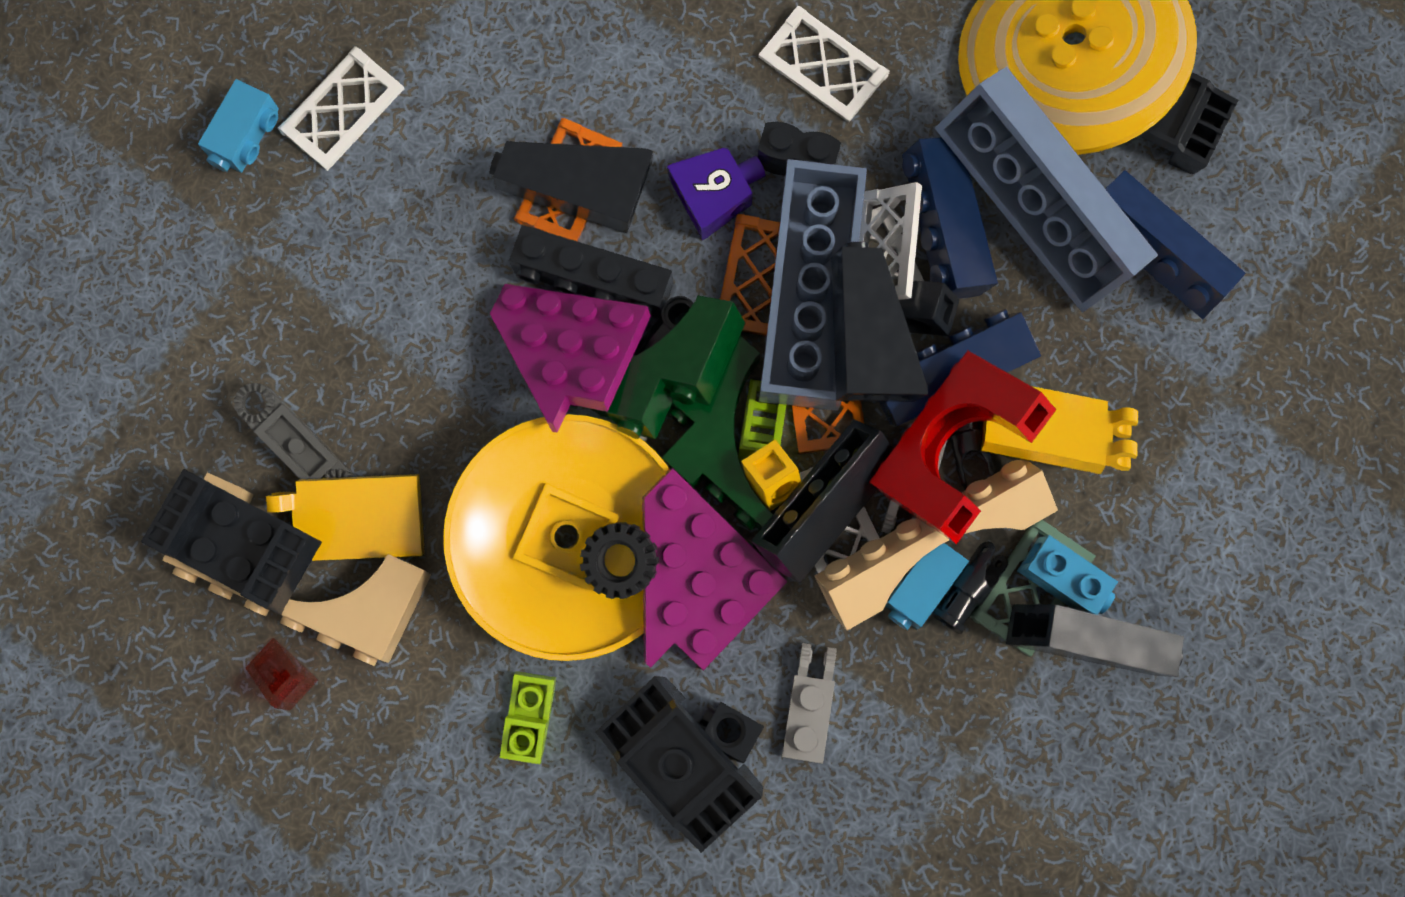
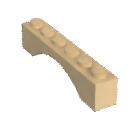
(864, 581)

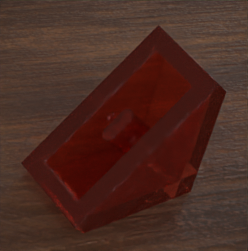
(280, 676)

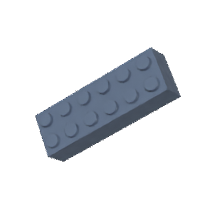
(1045, 189)
(817, 218)

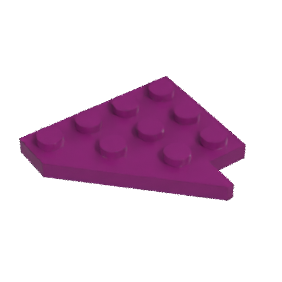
(568, 346)
(705, 576)

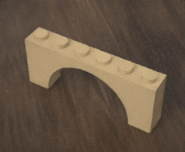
(364, 619)

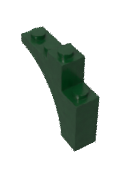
(678, 367)
(709, 444)

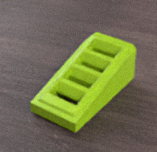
(753, 441)

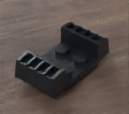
(1192, 125)
(231, 541)
(678, 764)

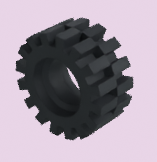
(595, 567)

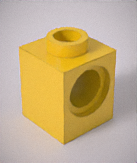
(771, 474)

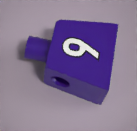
(714, 187)

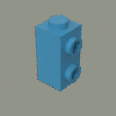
(238, 127)
(1068, 576)
(924, 587)

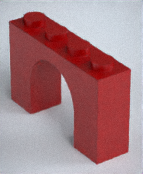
(969, 394)

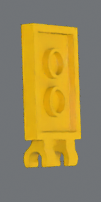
(1074, 437)
(357, 515)

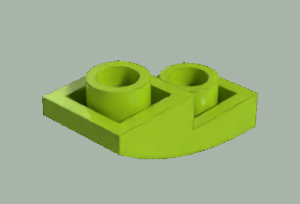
(528, 717)

